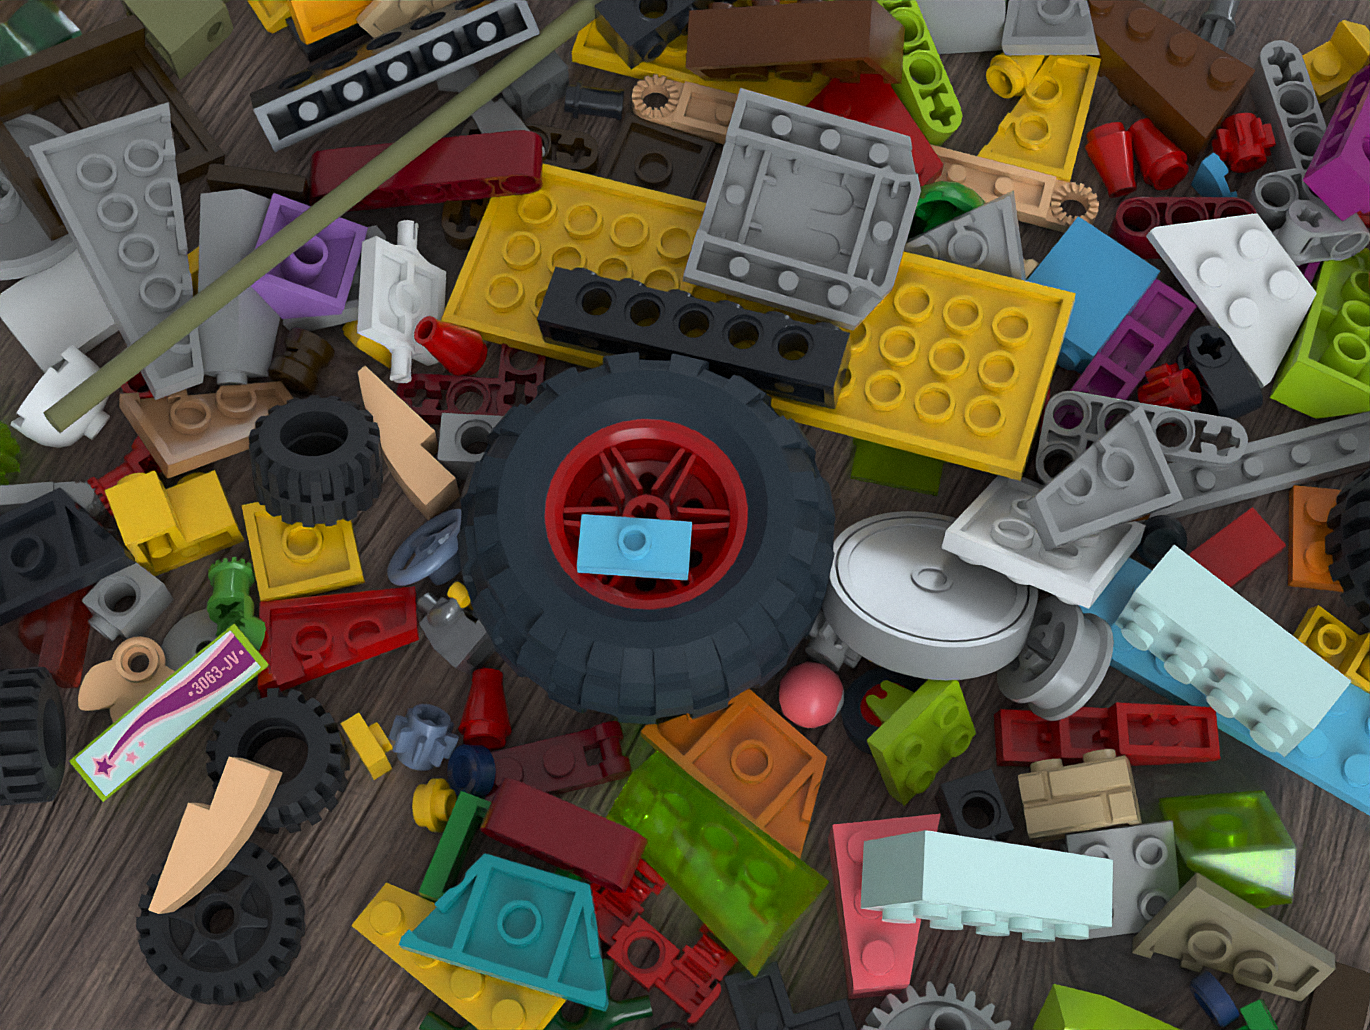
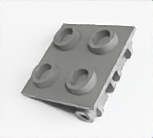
(1142, 870)

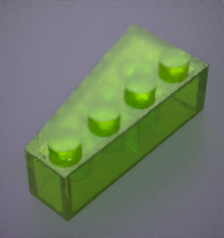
(718, 861)

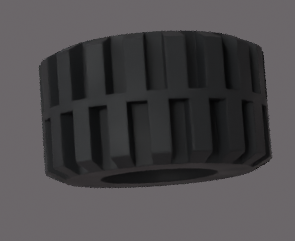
(316, 460)
(285, 717)
(30, 736)

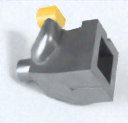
(455, 631)

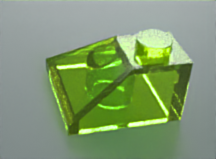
(1235, 844)

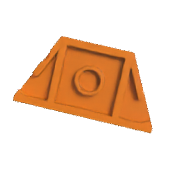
(750, 763)

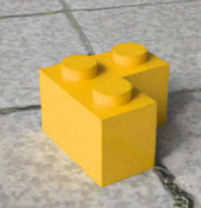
(174, 523)

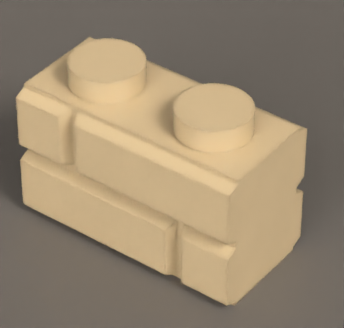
(1078, 796)

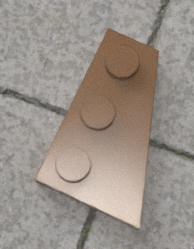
(200, 428)

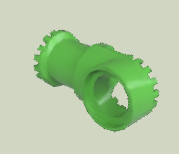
(232, 600)

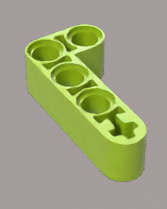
(933, 100)

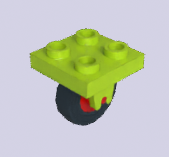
(907, 726)

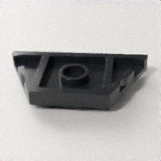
(51, 552)

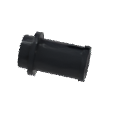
(593, 101)

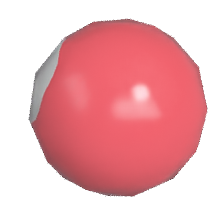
(811, 695)

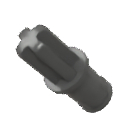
(1219, 22)

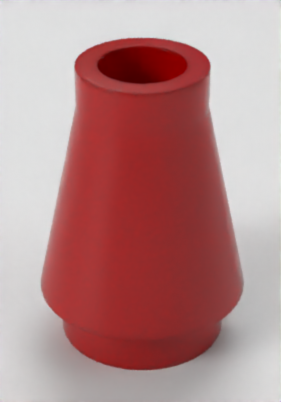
(1112, 157)
(1158, 157)
(454, 346)
(486, 711)

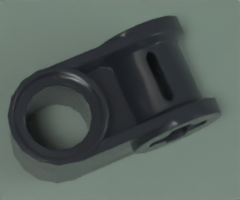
(1223, 378)

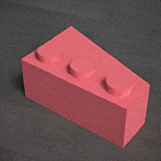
(875, 952)

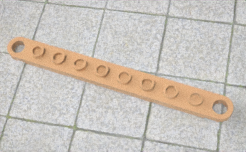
(1038, 196)

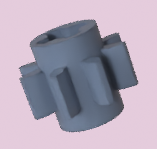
(423, 737)

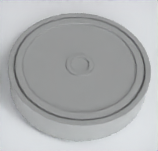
(921, 606)

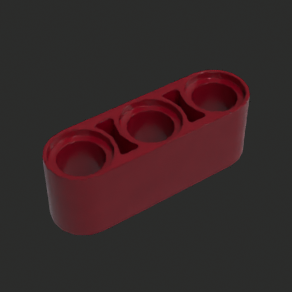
(1161, 211)
(563, 835)

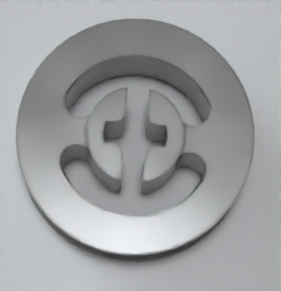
(1066, 683)

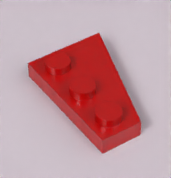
(880, 106)
(332, 632)

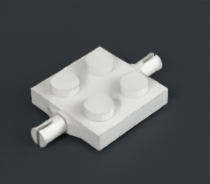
(396, 294)

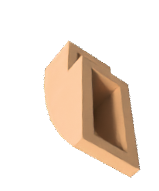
(408, 448)
(214, 833)

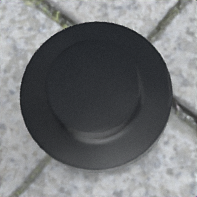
(1159, 537)

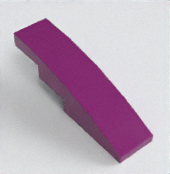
(1131, 350)

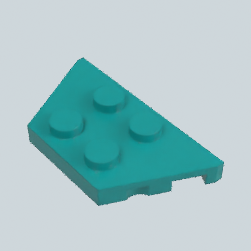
(518, 929)

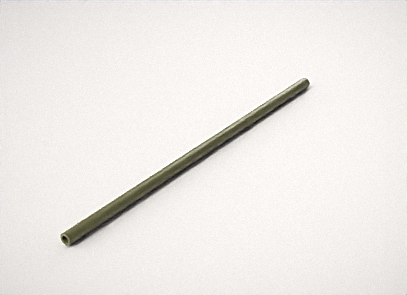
(316, 218)

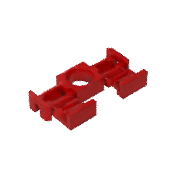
(690, 974)

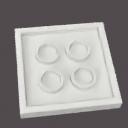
(1002, 536)

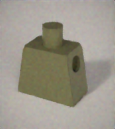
(182, 29)

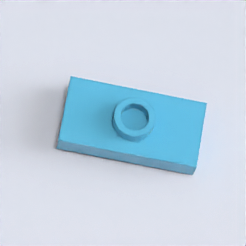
(634, 547)

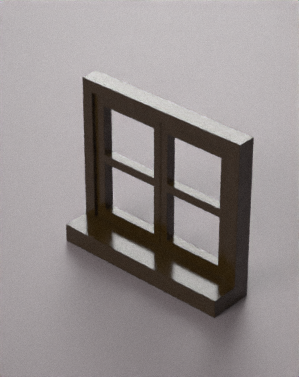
(77, 66)

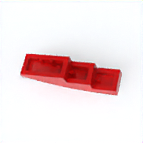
(1139, 731)

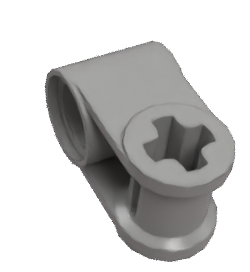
(1318, 234)

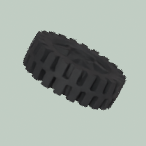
(245, 956)

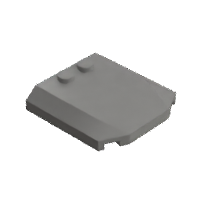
(806, 212)

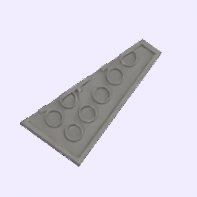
(127, 221)

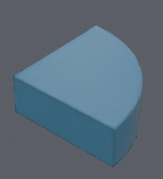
(1210, 178)

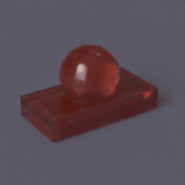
(59, 636)

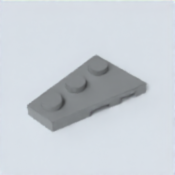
(1049, 28)
(978, 239)
(1106, 485)

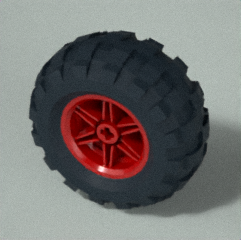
(598, 635)

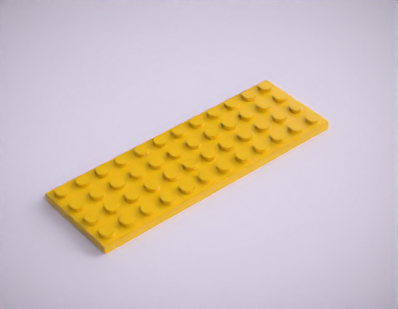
(937, 369)

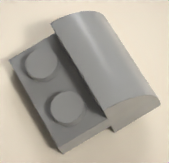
(965, 24)

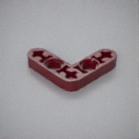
(495, 391)

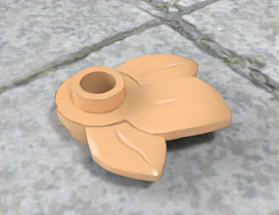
(116, 685)

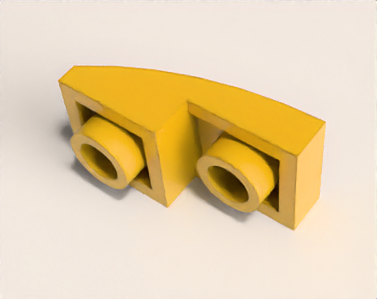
(1337, 645)

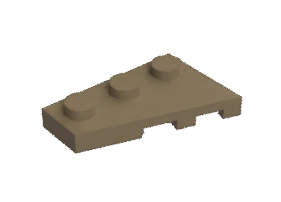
(1230, 935)

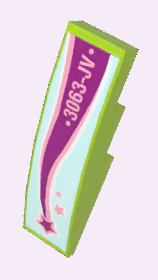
(169, 712)

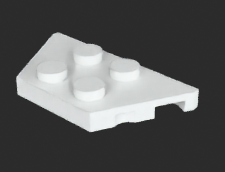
(1239, 284)

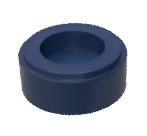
(471, 770)
(1213, 999)

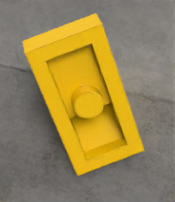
(1338, 59)

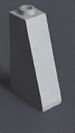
(242, 334)

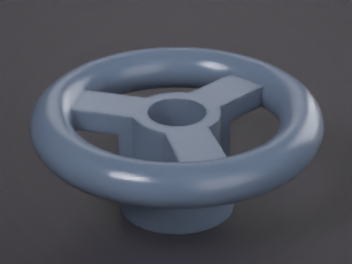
(435, 552)

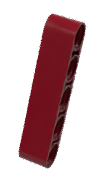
(448, 170)

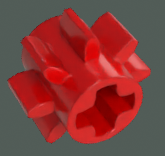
(1243, 142)
(1170, 388)

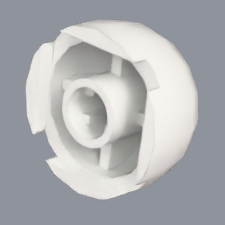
(51, 389)

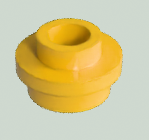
(433, 804)

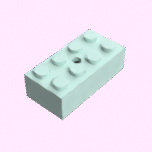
(1230, 652)
(986, 886)

